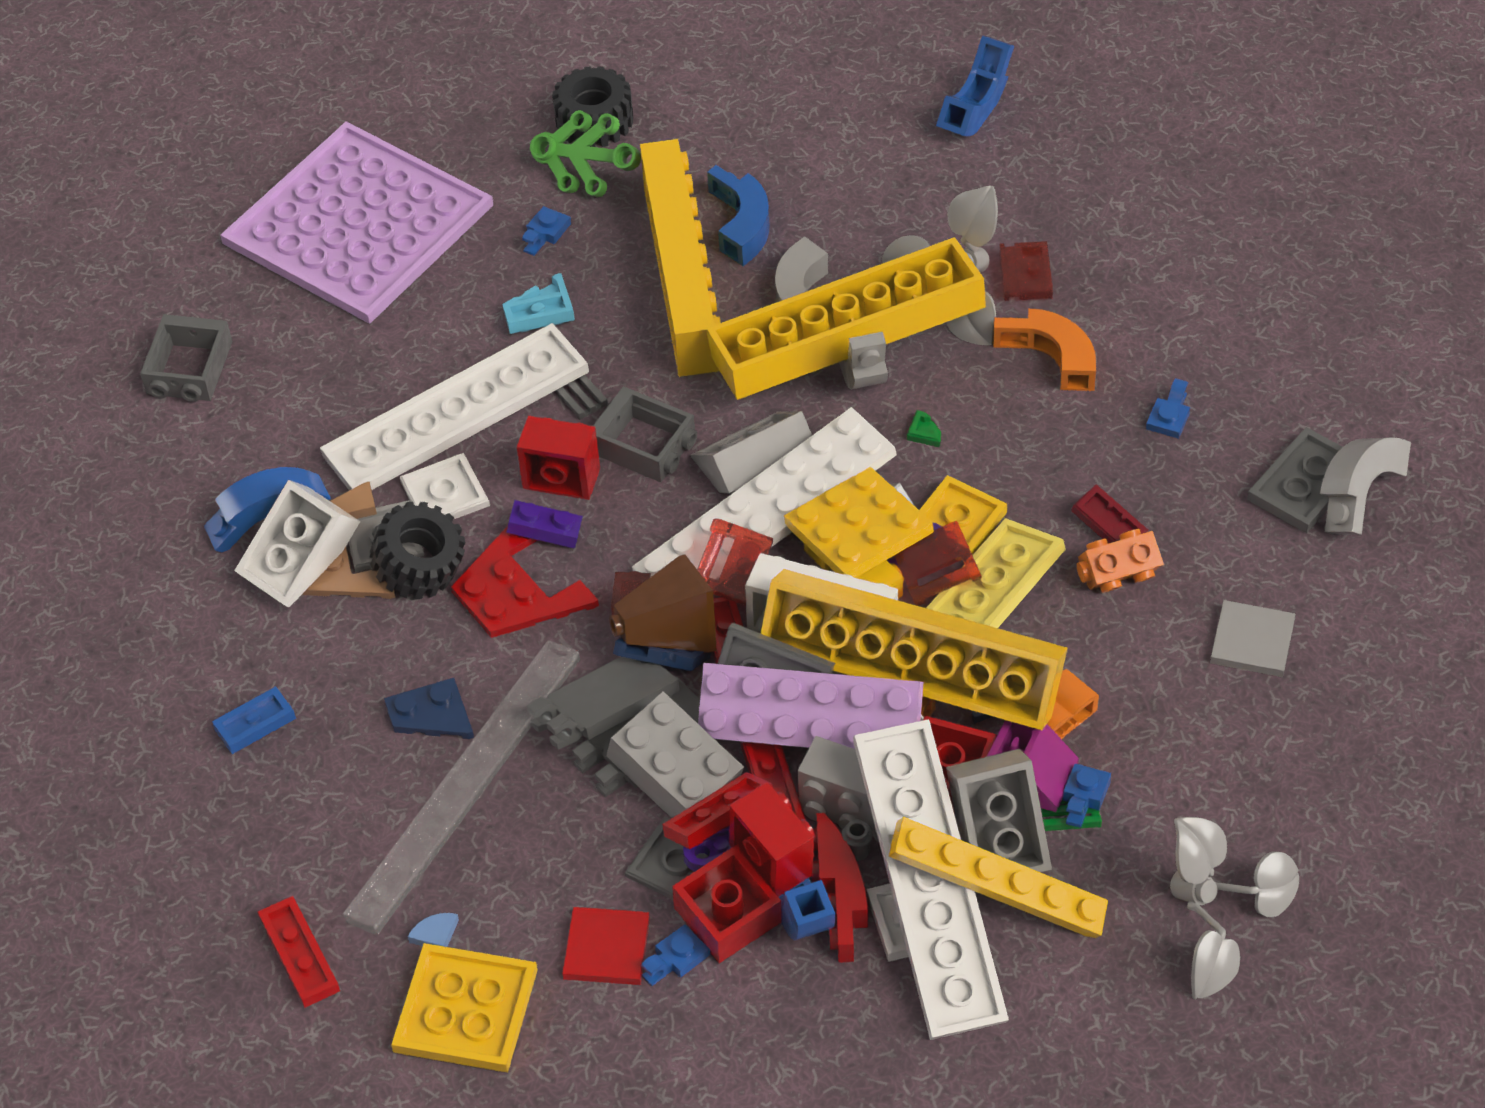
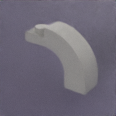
(800, 269)
(865, 361)
(1352, 474)

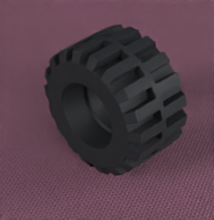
(595, 93)
(419, 526)

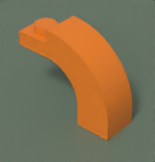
(1055, 337)

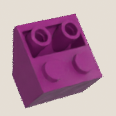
(1049, 755)

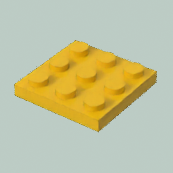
(858, 523)
(465, 1007)

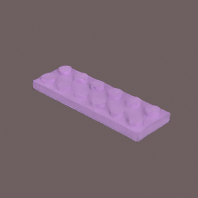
(799, 705)

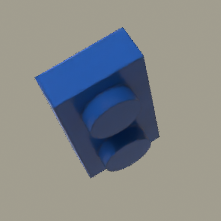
(254, 720)

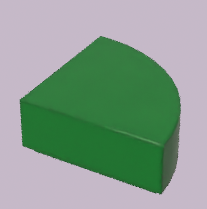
(924, 430)

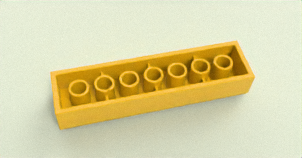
(680, 254)
(816, 325)
(893, 639)

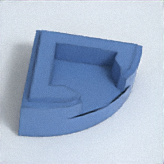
(434, 930)

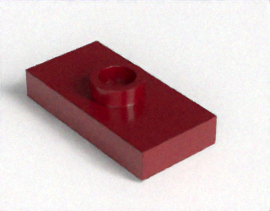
(1105, 515)

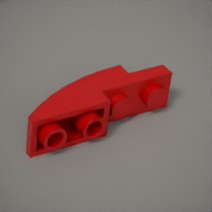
(843, 884)

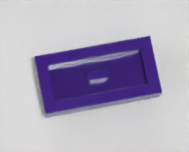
(544, 524)

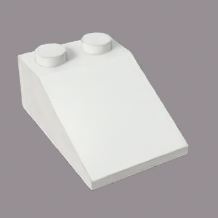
(296, 543)

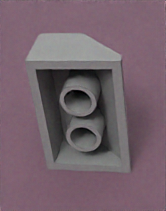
(751, 450)

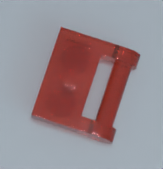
(934, 553)
(739, 562)

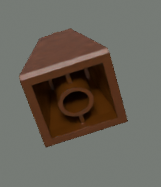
(668, 610)

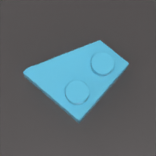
(539, 307)

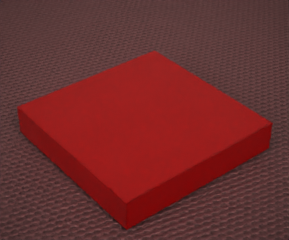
(606, 945)

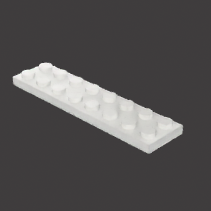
(455, 409)
(807, 471)
(936, 916)

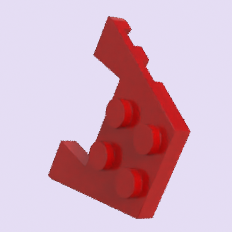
(506, 597)

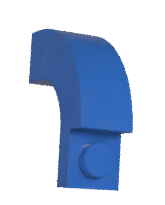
(982, 90)
(749, 229)
(252, 500)
(806, 910)

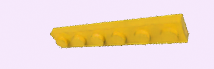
(998, 878)

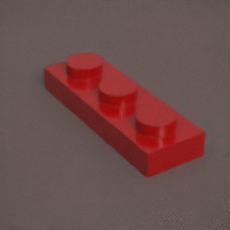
(709, 814)
(299, 951)

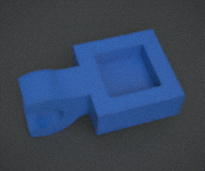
(545, 226)
(1170, 415)
(1084, 790)
(675, 953)

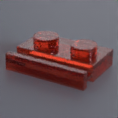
(1026, 271)

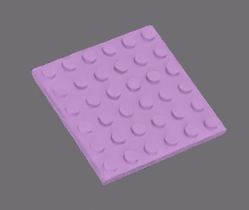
(357, 221)

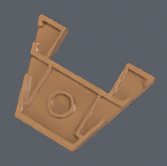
(338, 576)

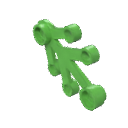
(581, 151)

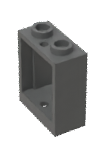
(178, 331)
(630, 405)

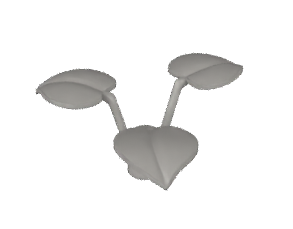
(975, 218)
(1198, 850)

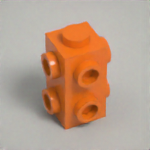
(1109, 564)

